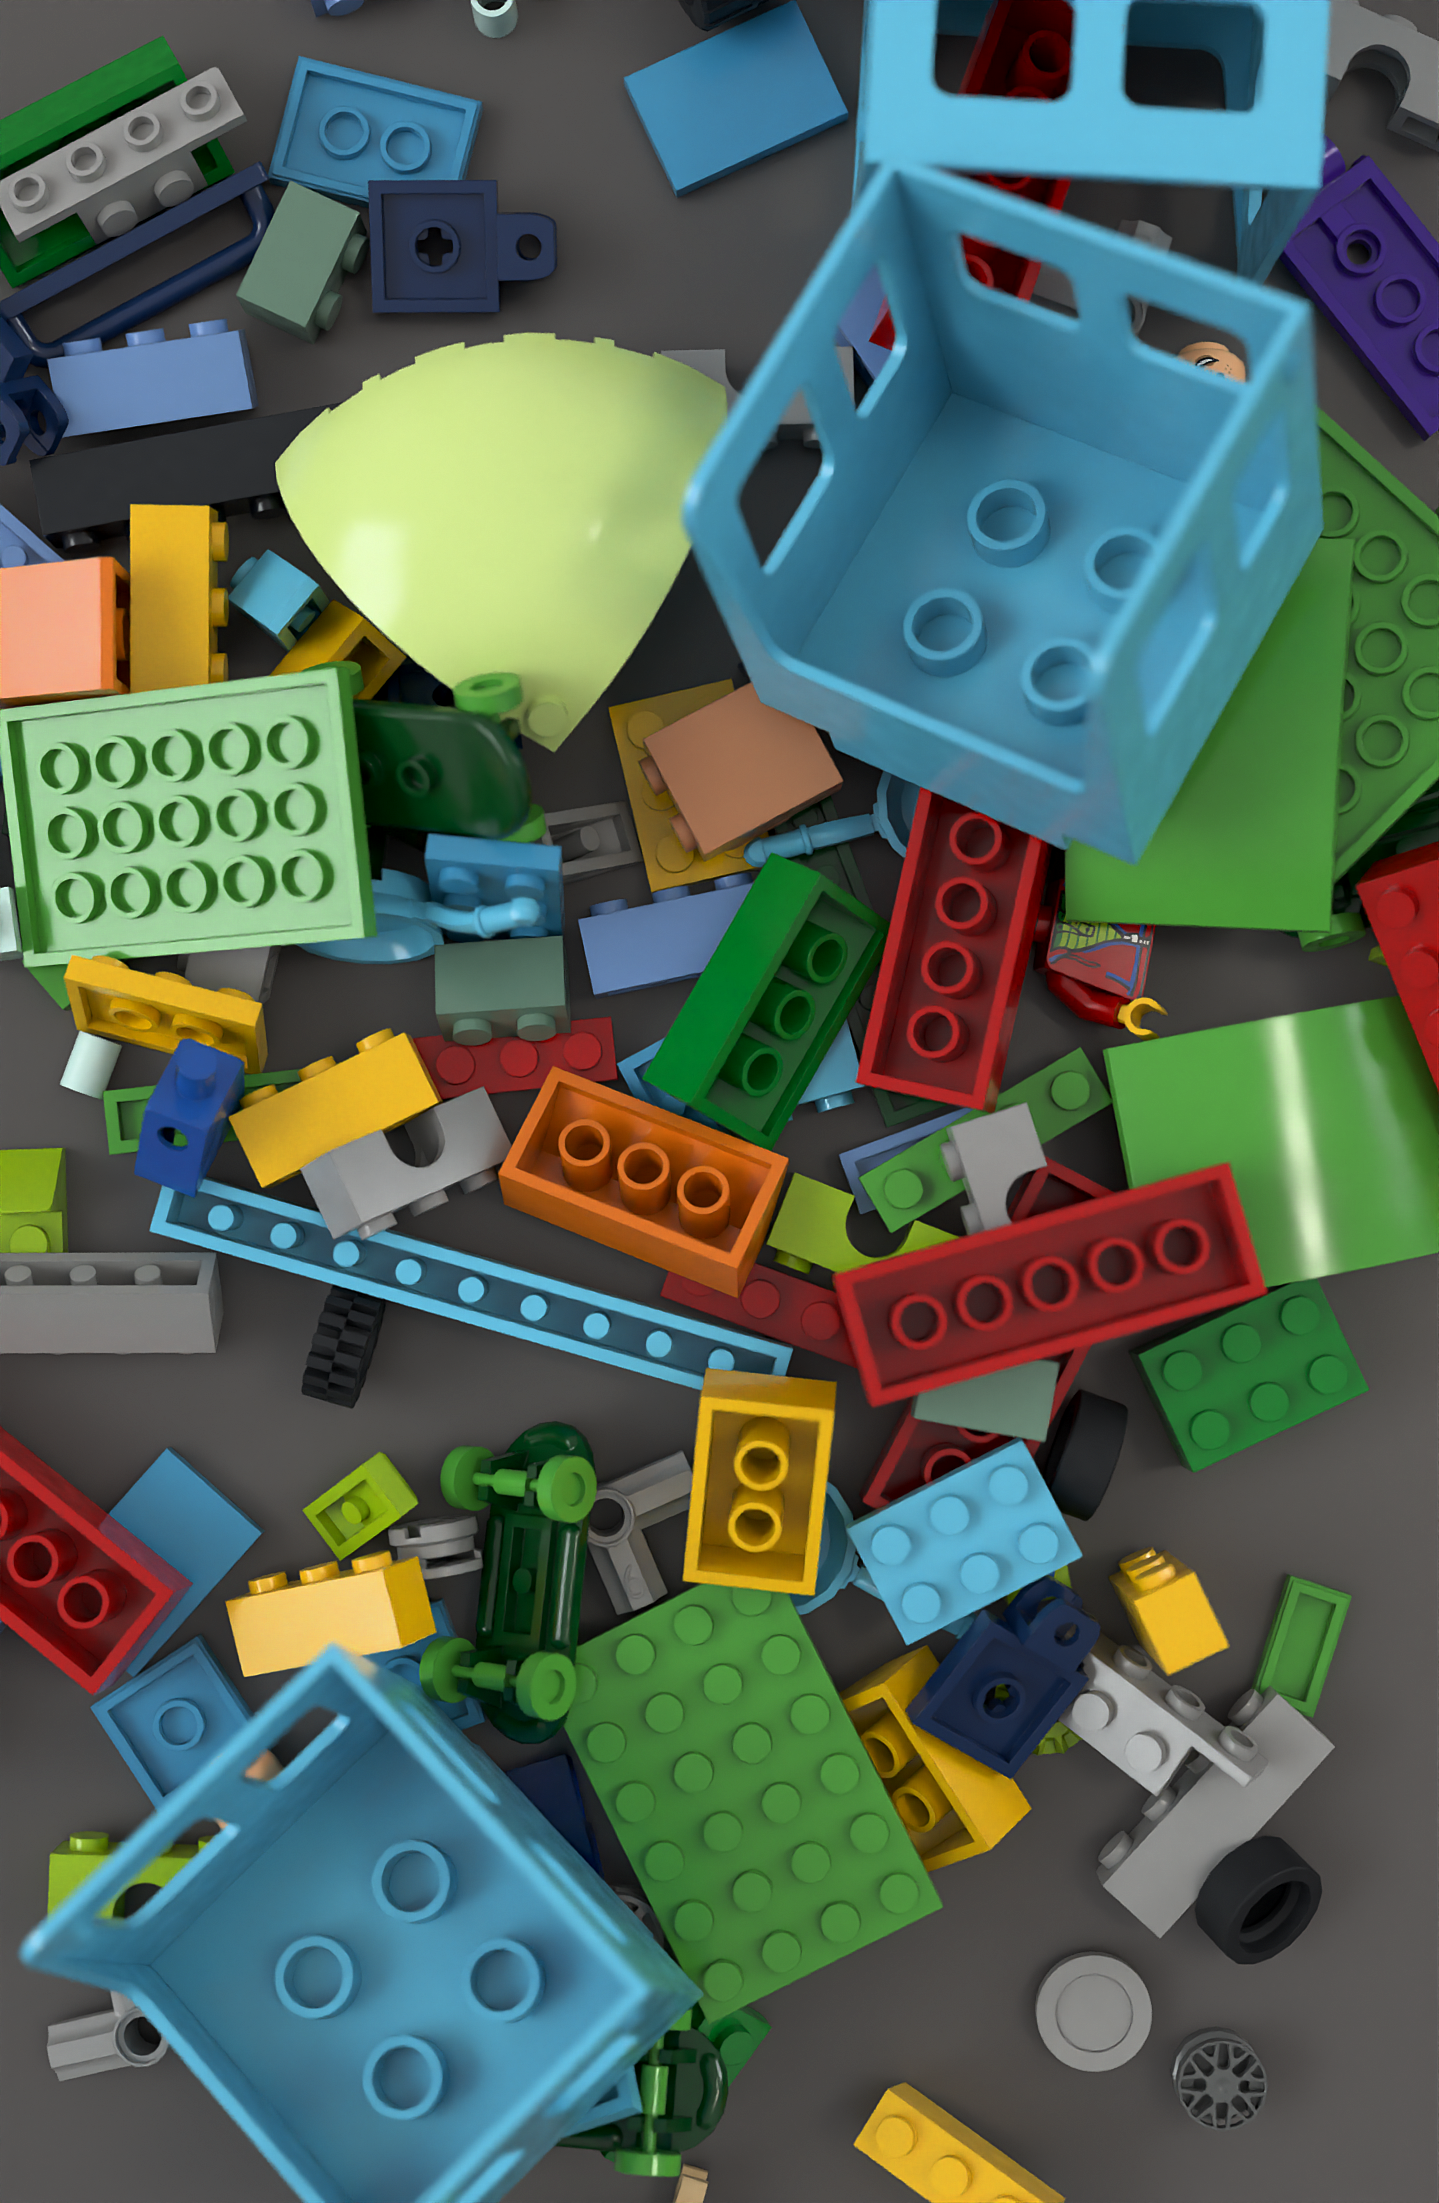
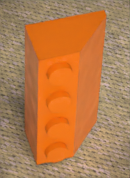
(643, 1181)

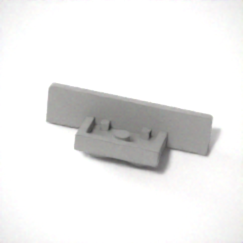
(126, 165)
(1150, 1724)

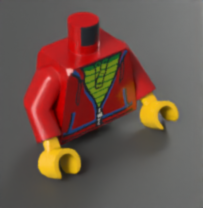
(1095, 966)

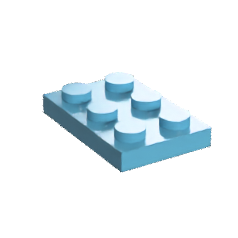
(963, 1540)

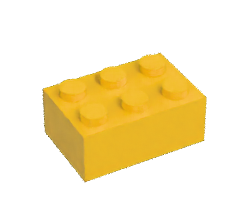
(759, 1481)

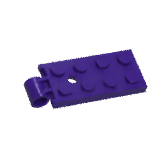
(1379, 307)

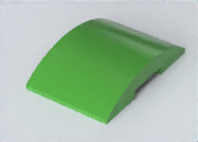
(1260, 805)
(1320, 1124)

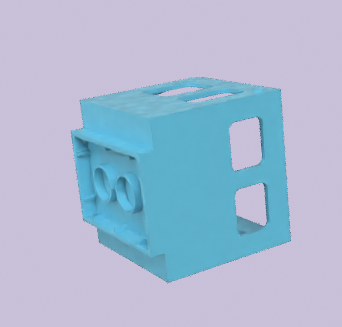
(1264, 141)
(1032, 525)
(377, 1952)

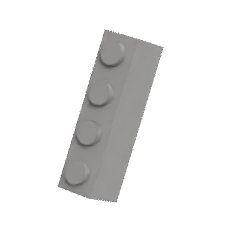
(110, 1302)
(1209, 1813)

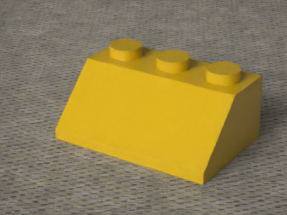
(942, 1794)

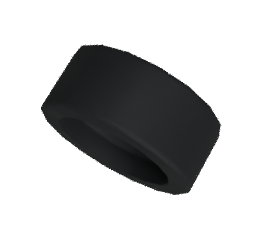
(1085, 1453)
(1239, 1880)

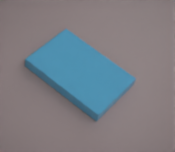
(735, 98)
(367, 127)
(188, 1527)

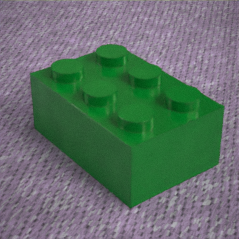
(1248, 1372)

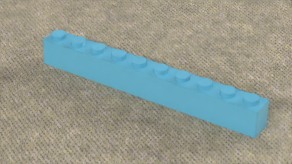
(464, 1286)

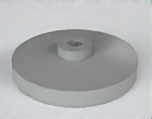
(1093, 2011)

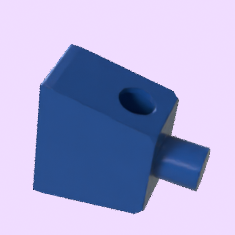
(196, 1098)

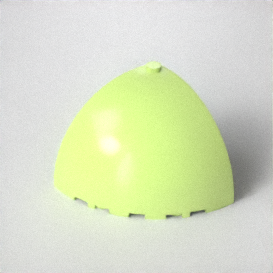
(509, 509)

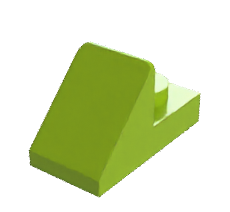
(33, 1201)
(361, 1505)

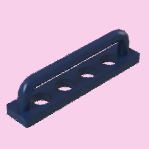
(163, 295)

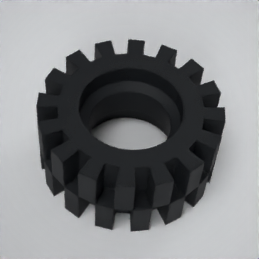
(343, 1346)

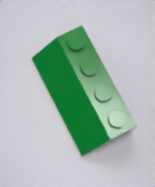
(69, 116)
(770, 1001)

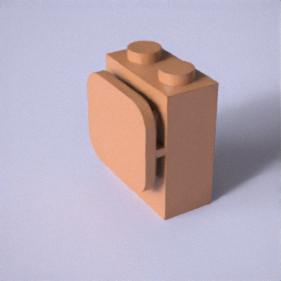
(737, 771)

